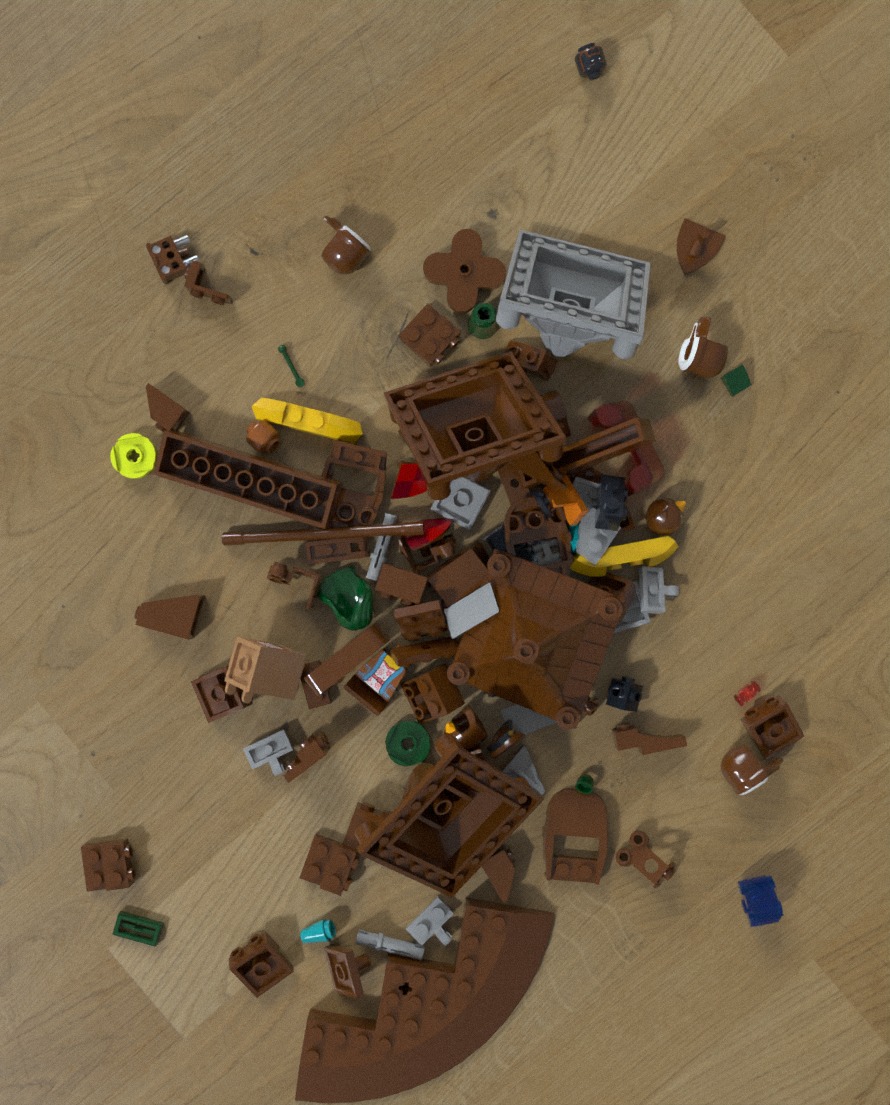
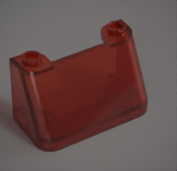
(648, 465)

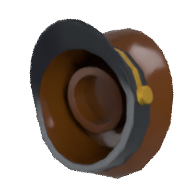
(504, 739)

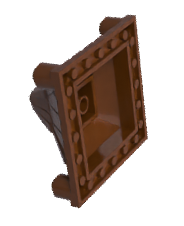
(473, 422)
(541, 642)
(448, 819)

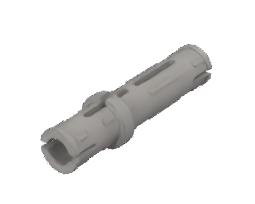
(373, 571)
(388, 944)

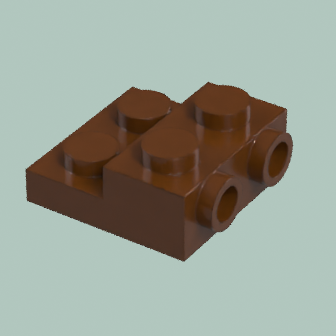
(430, 335)
(421, 620)
(214, 699)
(772, 726)
(310, 752)
(329, 864)
(108, 865)
(259, 964)

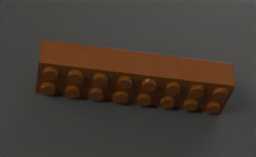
(248, 478)

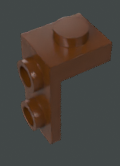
(194, 276)
(533, 359)

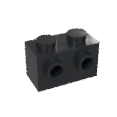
(610, 502)

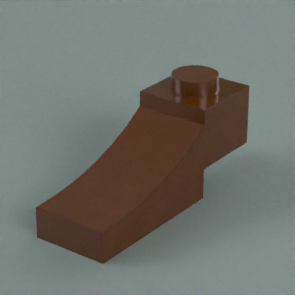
(629, 737)

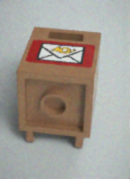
(264, 669)

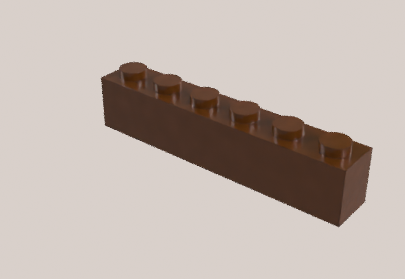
(599, 448)

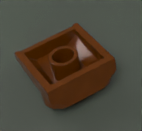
(616, 585)

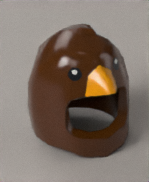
(665, 516)
(467, 728)

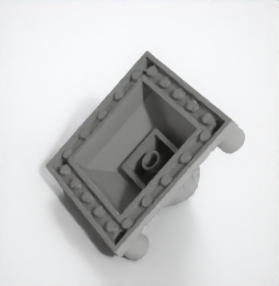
(575, 295)

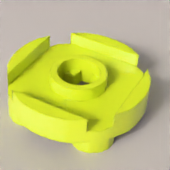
(127, 467)

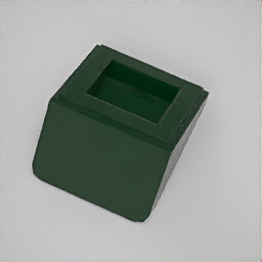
(736, 380)

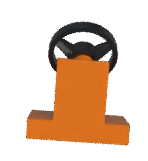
(567, 499)

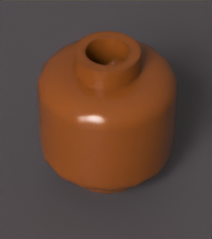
(262, 437)

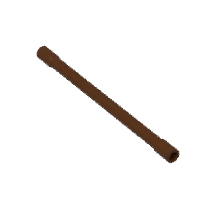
(404, 529)

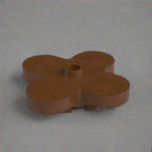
(463, 287)

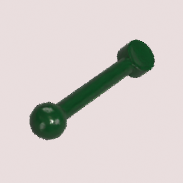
(299, 382)

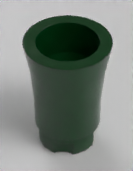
(483, 328)

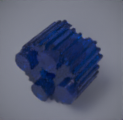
(760, 901)

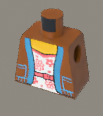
(382, 674)

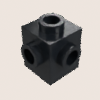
(624, 694)

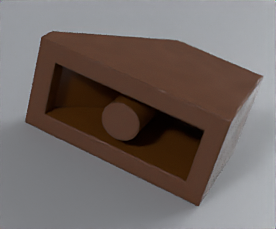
(164, 410)
(501, 871)

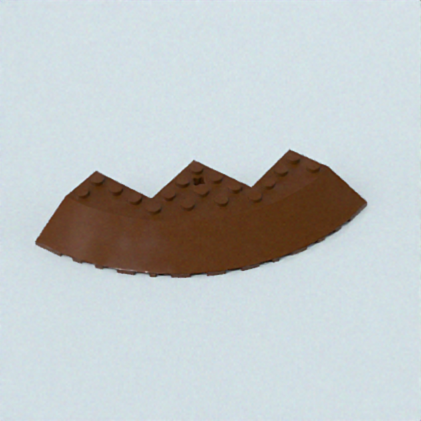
(433, 1020)

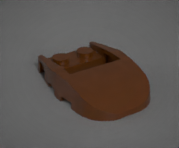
(357, 507)
(528, 522)
(575, 815)

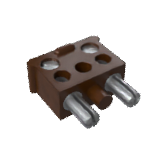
(162, 261)

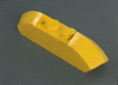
(307, 420)
(651, 551)

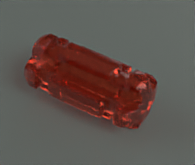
(747, 693)

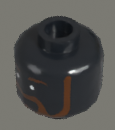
(590, 61)

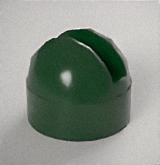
(585, 784)

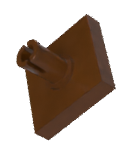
(345, 970)

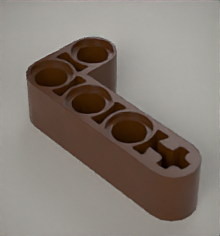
(347, 659)

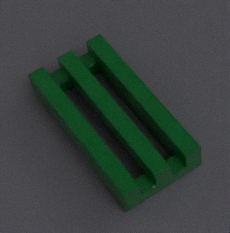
(140, 920)

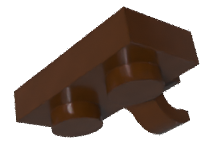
(312, 699)

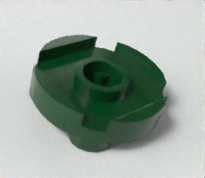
(396, 749)

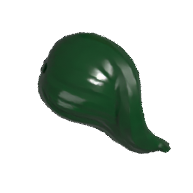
(348, 598)

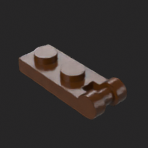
(335, 550)

